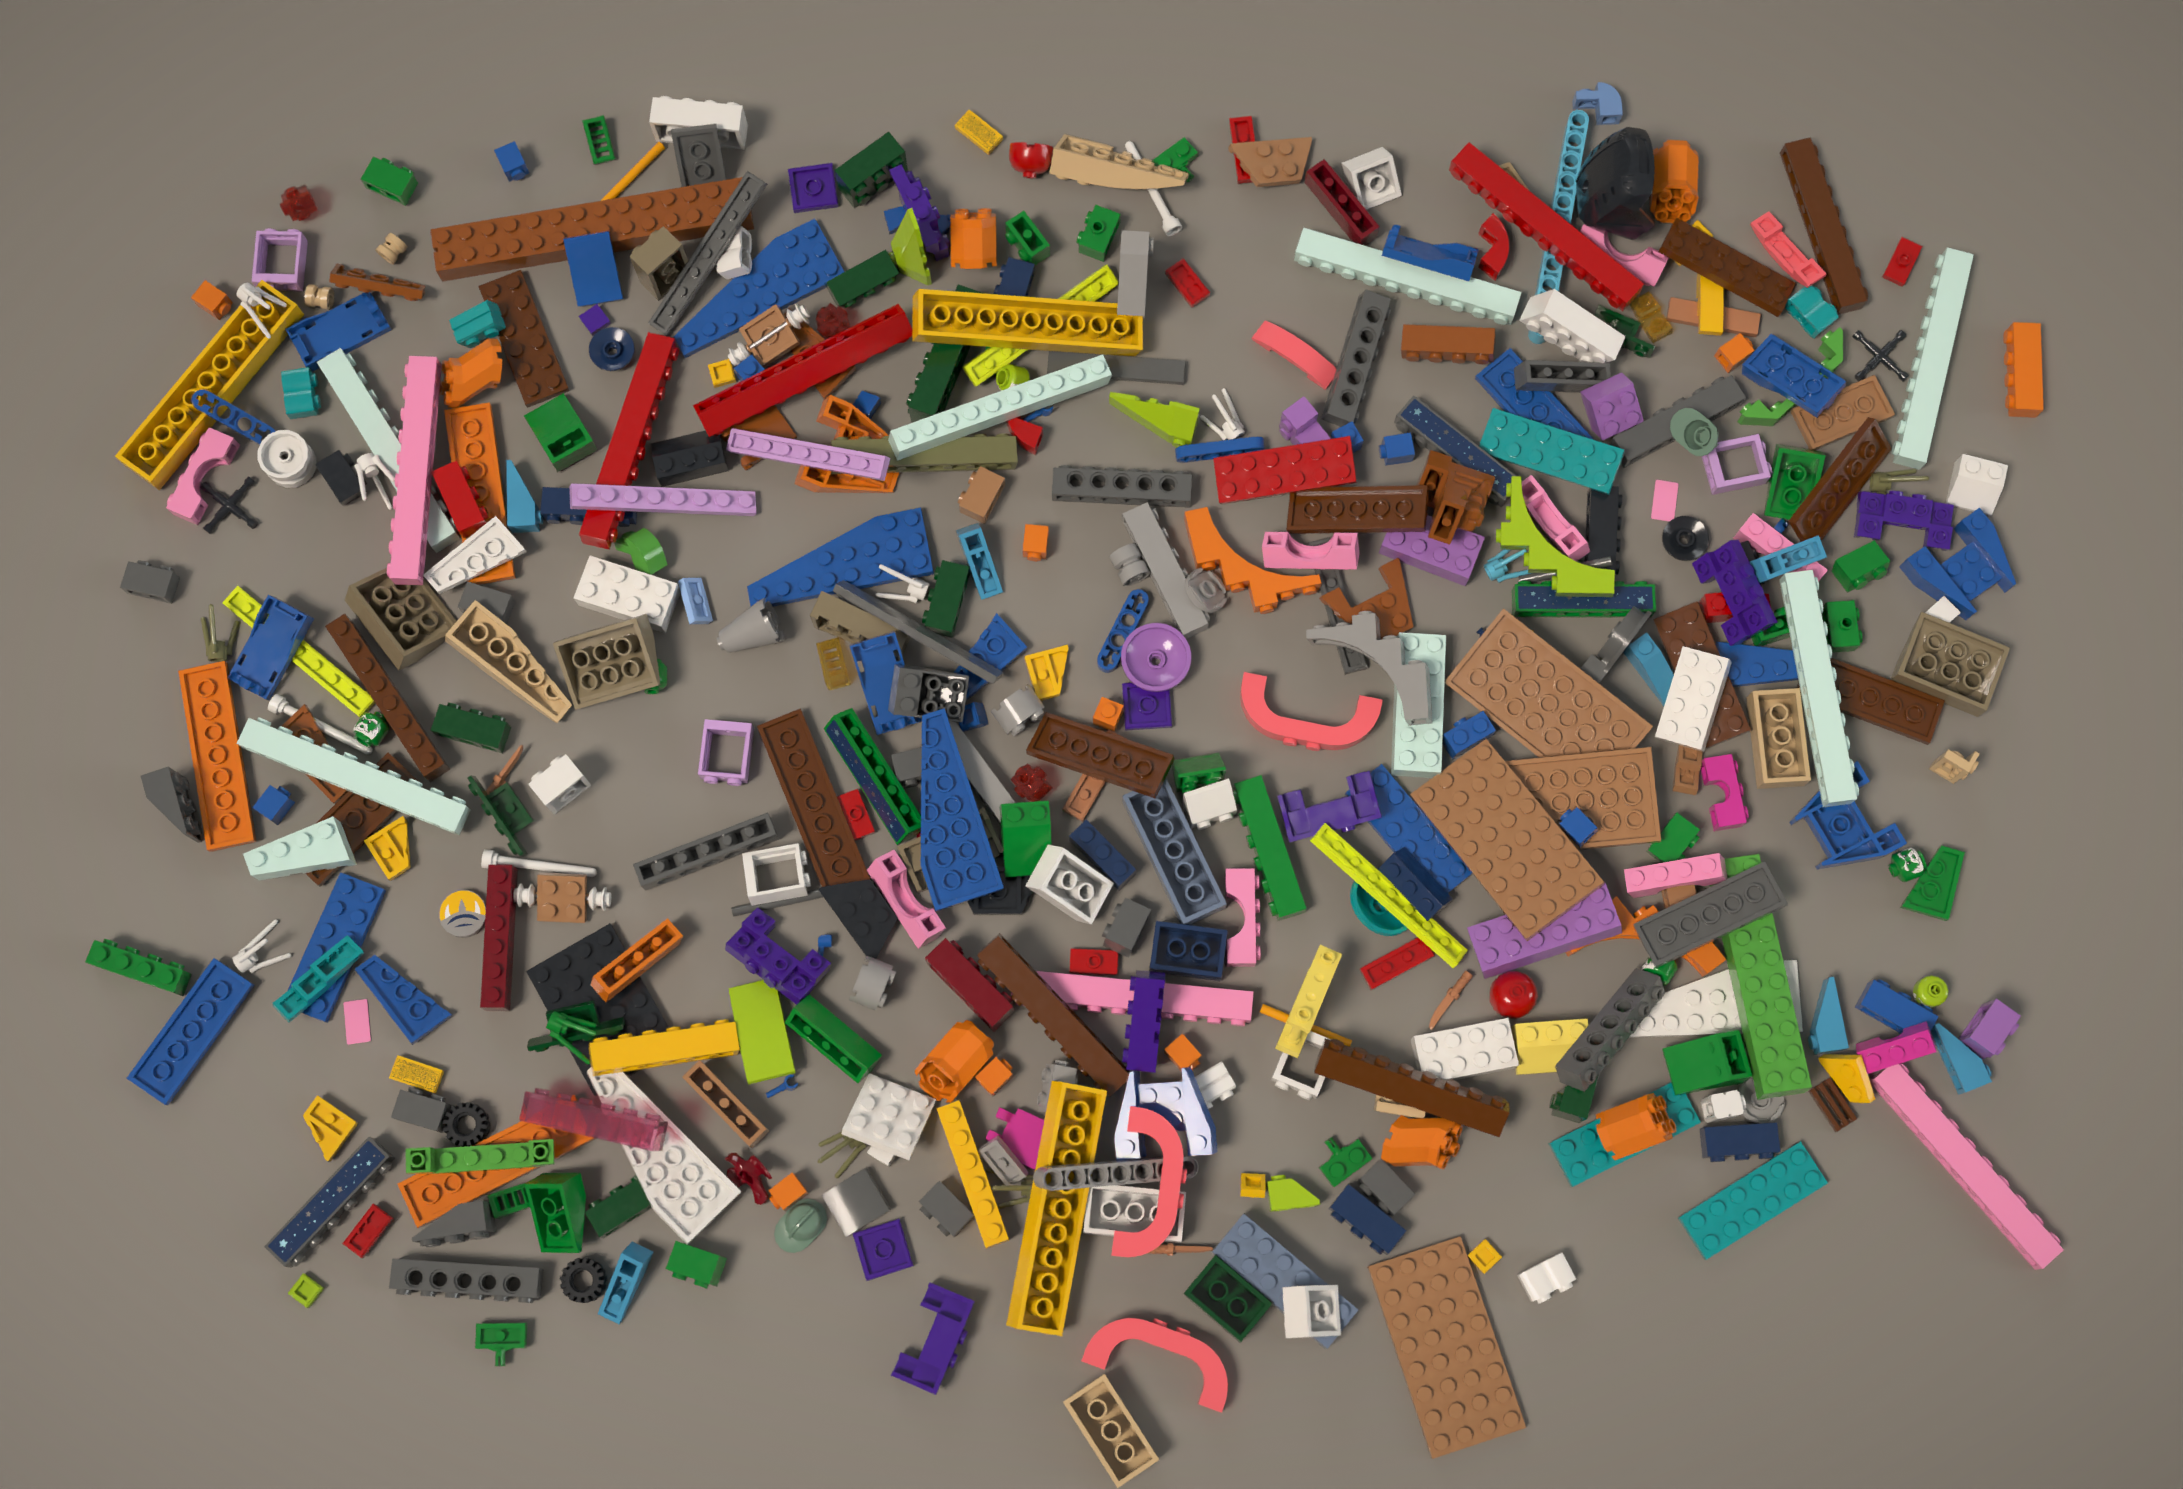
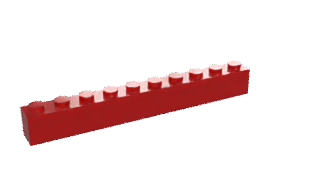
(1545, 227)
(803, 370)
(631, 433)

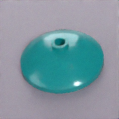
(1373, 914)

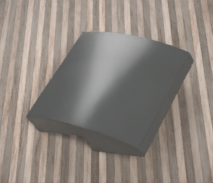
(856, 1202)

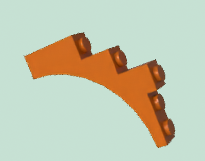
(1263, 586)
(1702, 959)

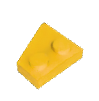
(1047, 671)
(391, 848)
(1849, 1075)
(328, 1126)

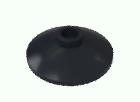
(1692, 531)

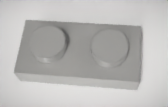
(1003, 1161)

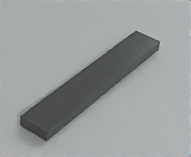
(1125, 367)
(1330, 580)

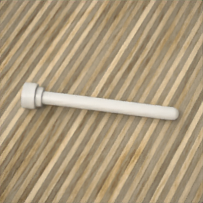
(1170, 224)
(279, 705)
(491, 858)

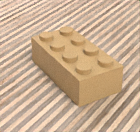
(1778, 738)
(1111, 1431)

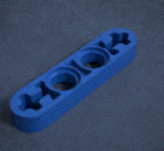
(235, 415)
(1216, 449)
(1121, 630)

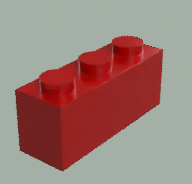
(460, 498)

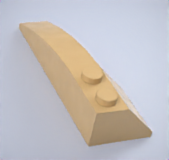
(1099, 165)
(506, 659)

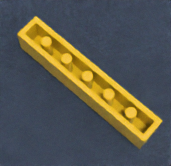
(663, 1048)
(973, 1174)

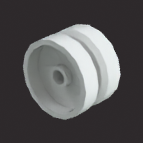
(287, 458)

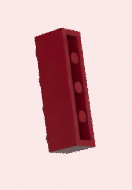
(1341, 203)

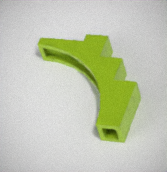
(1571, 577)

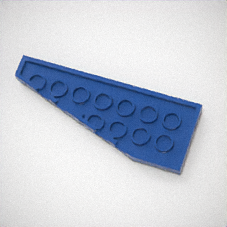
(781, 274)
(888, 539)
(953, 838)

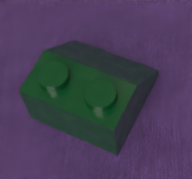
(1573, 1103)

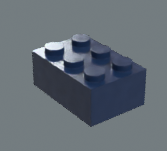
(1188, 951)

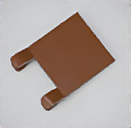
(769, 422)

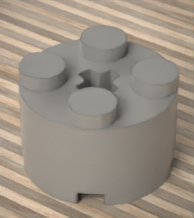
(1018, 710)
(872, 982)

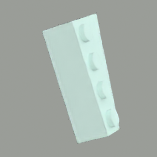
(303, 851)

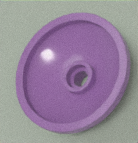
(1157, 642)

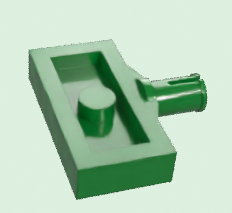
(1178, 157)
(1344, 1161)
(501, 1338)

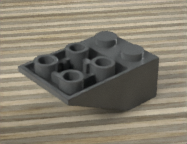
(925, 690)
(169, 794)
(462, 1221)

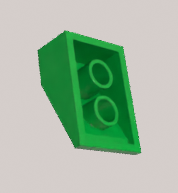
(1792, 479)
(1024, 835)
(558, 1211)

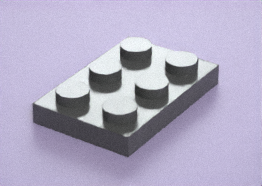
(698, 154)

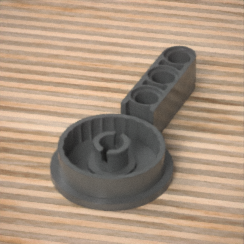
(1616, 644)

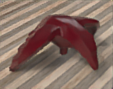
(748, 1172)

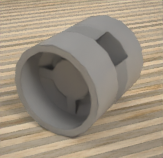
(1129, 563)

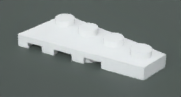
(476, 555)

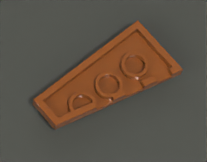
(375, 282)
(809, 338)
(304, 724)

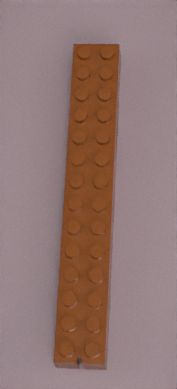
(539, 235)

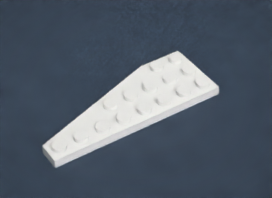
(1705, 1007)
(678, 1180)

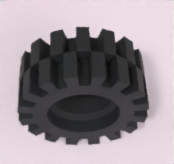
(456, 1114)
(572, 1270)

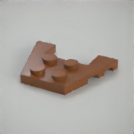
(1389, 606)

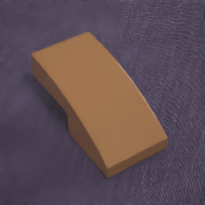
(1687, 770)

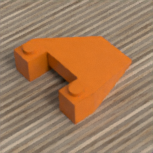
(851, 424)

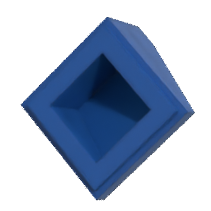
(867, 403)
(973, 717)

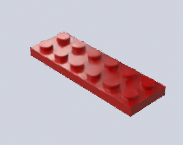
(1285, 470)

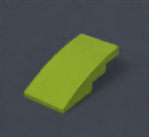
(761, 1032)

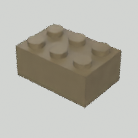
(659, 262)

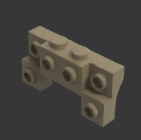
(911, 852)

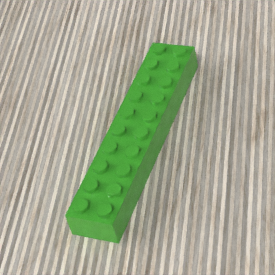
(1765, 1002)

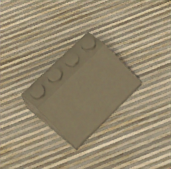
(401, 618)
(609, 661)
(1951, 664)

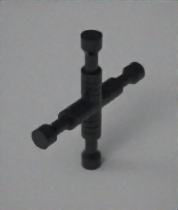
(1880, 355)
(229, 505)

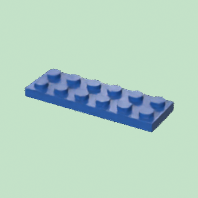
(1538, 406)
(1408, 827)
(349, 913)
(190, 1031)

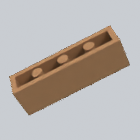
(726, 1104)

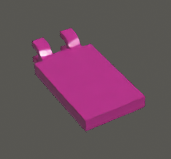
(1020, 1135)

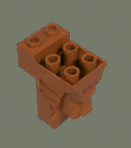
(1455, 494)

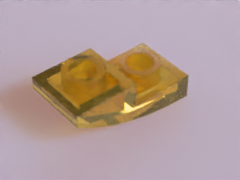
(1650, 317)

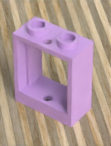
(280, 282)
(1714, 471)
(731, 729)

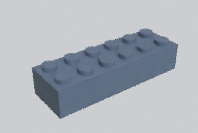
(1175, 854)
(1270, 1267)

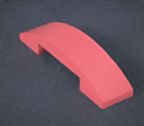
(1785, 252)
(1296, 352)

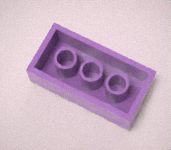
(1438, 558)

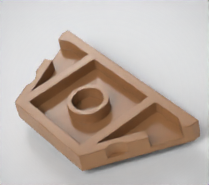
(1273, 160)

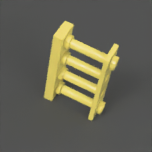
(1308, 1001)

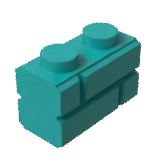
(477, 324)

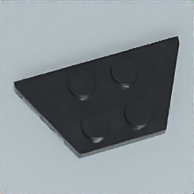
(1008, 901)
(862, 913)

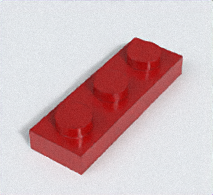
(1241, 131)
(1396, 963)

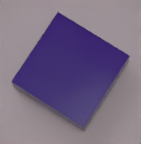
(594, 319)

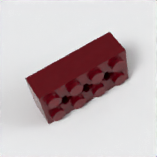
(969, 984)

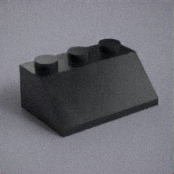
(688, 458)

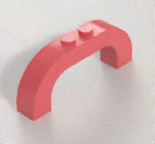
(1305, 733)
(1142, 1242)
(1179, 1341)

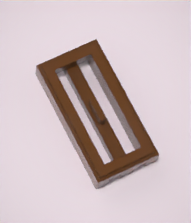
(1844, 1122)

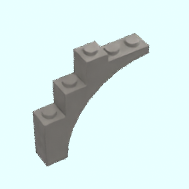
(1389, 653)

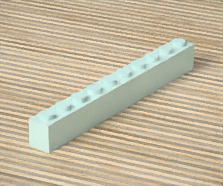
(1368, 265)
(1933, 358)
(999, 407)
(380, 436)
(1818, 688)
(354, 776)

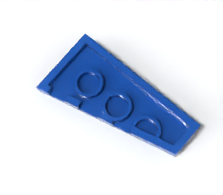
(997, 647)
(1758, 664)
(405, 1004)

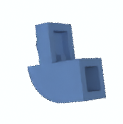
(1604, 100)

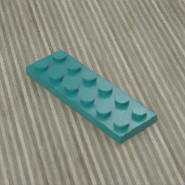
(1551, 451)
(1582, 1151)
(1752, 1200)

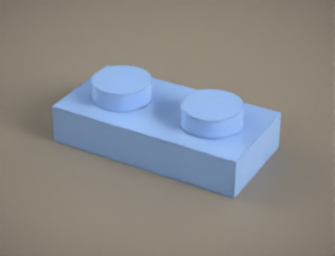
(695, 601)

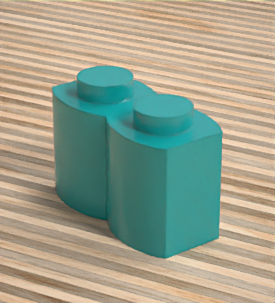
(1811, 310)
(300, 393)

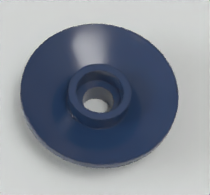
(607, 340)

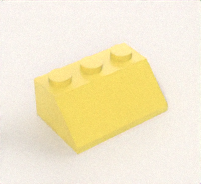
(1543, 1044)

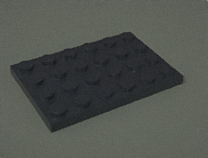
(567, 980)

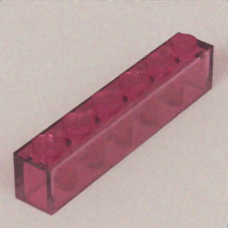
(593, 1120)

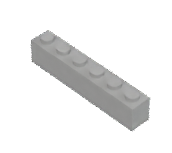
(1164, 569)

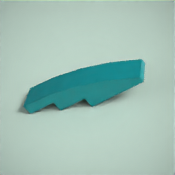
(318, 978)

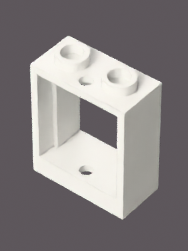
(773, 855)
(1285, 1083)

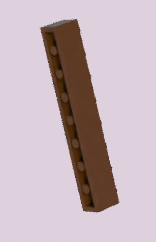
(1823, 225)
(387, 698)
(1054, 1014)
(1412, 1087)

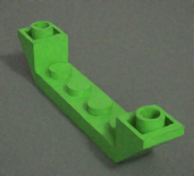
(1760, 415)
(480, 1158)

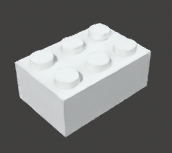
(1069, 884)

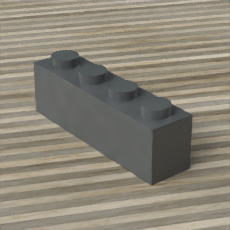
(1559, 375)

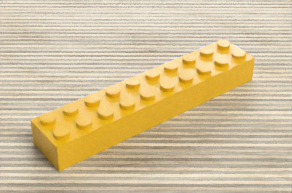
(1024, 323)
(220, 368)
(1055, 1216)

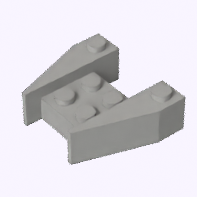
(1134, 254)

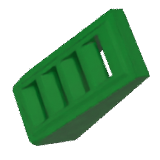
(596, 122)
(493, 1200)

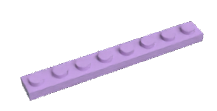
(808, 454)
(662, 499)

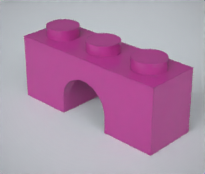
(1722, 772)
(1911, 1044)

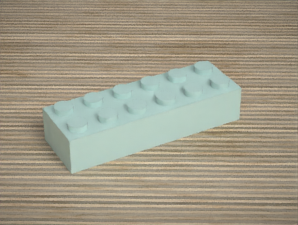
(1419, 747)

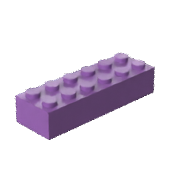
(1503, 948)

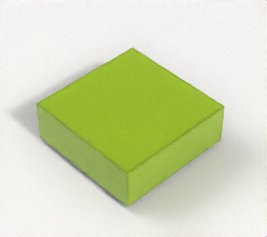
(305, 1290)

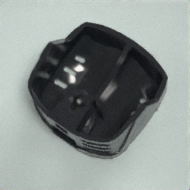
(1617, 183)

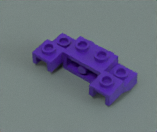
(917, 197)
(1906, 512)
(1740, 589)
(1337, 813)
(774, 963)
(941, 1342)

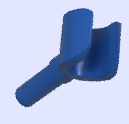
(1044, 412)
(824, 941)
(782, 1087)

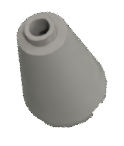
(752, 629)

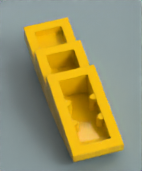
(1709, 306)

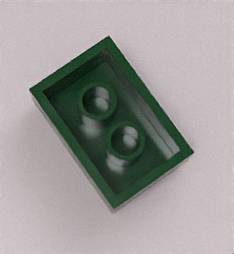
(869, 170)
(1227, 1299)

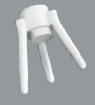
(253, 296)
(1233, 427)
(369, 465)
(916, 588)
(247, 958)

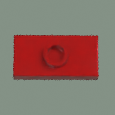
(1902, 261)
(1187, 282)
(856, 814)
(1093, 962)
(368, 1230)

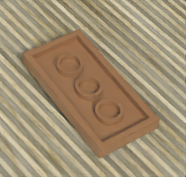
(1845, 415)

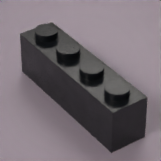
(1602, 526)

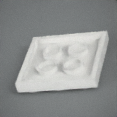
(888, 1116)

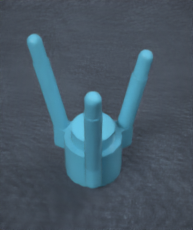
(1497, 567)

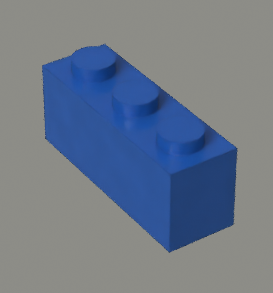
(1893, 1008)

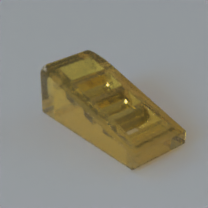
(838, 677)

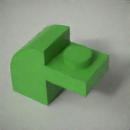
(644, 550)

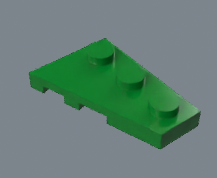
(1937, 886)

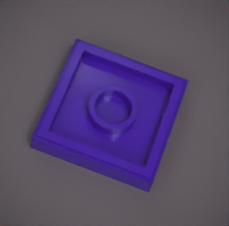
(813, 188)
(1145, 708)
(883, 1249)

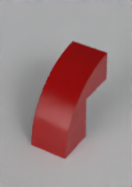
(1495, 234)
(1026, 433)

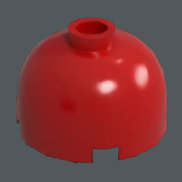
(1030, 158)
(1513, 994)

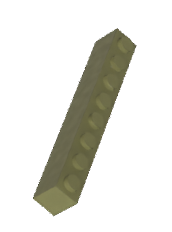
(961, 454)

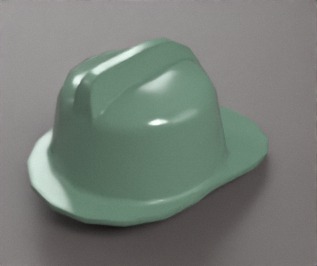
(1694, 431)
(800, 1225)

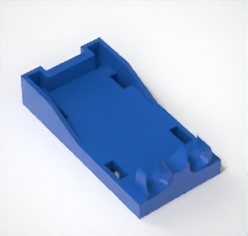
(1449, 258)
(338, 329)
(1793, 375)
(270, 647)
(877, 678)

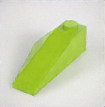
(909, 251)
(1171, 422)

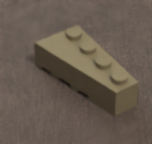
(851, 622)

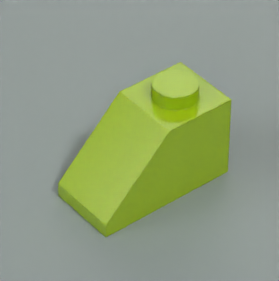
(1288, 1194)

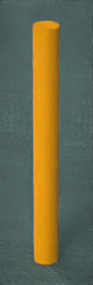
(634, 172)
(1282, 1016)

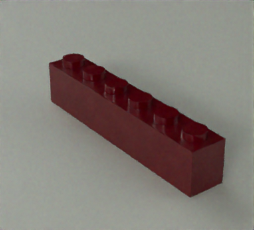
(499, 938)

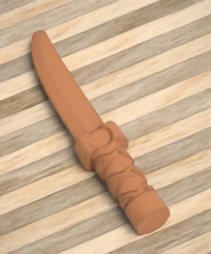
(500, 779)
(1452, 994)
(1169, 1249)

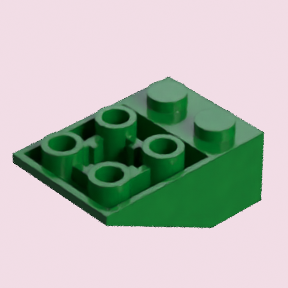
(560, 432)
(1197, 772)
(1707, 1063)

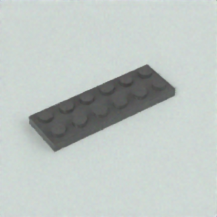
(1710, 914)

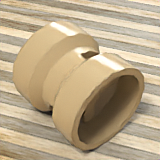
(391, 248)
(319, 297)

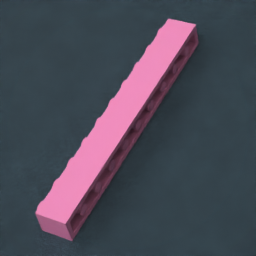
(415, 469)
(1178, 1000)
(1966, 1166)

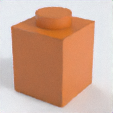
(212, 300)
(1734, 352)
(1035, 542)
(1108, 714)
(1183, 1053)
(995, 1075)
(787, 1192)

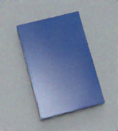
(593, 268)

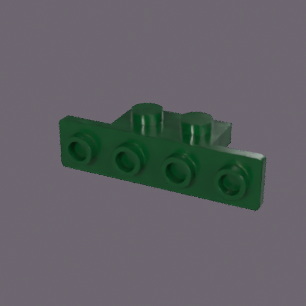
(1628, 328)
(507, 811)
(584, 1011)

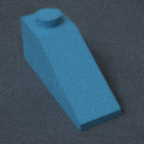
(522, 510)
(1788, 559)
(979, 560)
(1650, 665)
(1827, 1026)
(1962, 1064)
(625, 1281)

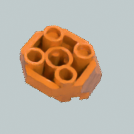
(1675, 182)
(973, 238)
(471, 373)
(954, 1061)
(1635, 1126)
(1422, 1142)

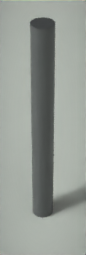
(1535, 577)
(748, 908)

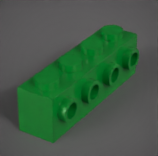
(139, 968)
(833, 1038)

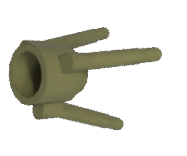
(1882, 480)
(216, 649)
(847, 1141)
(1025, 1189)

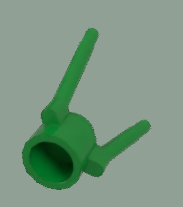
(561, 1022)

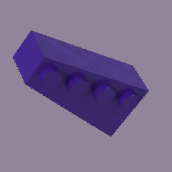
(1145, 1021)

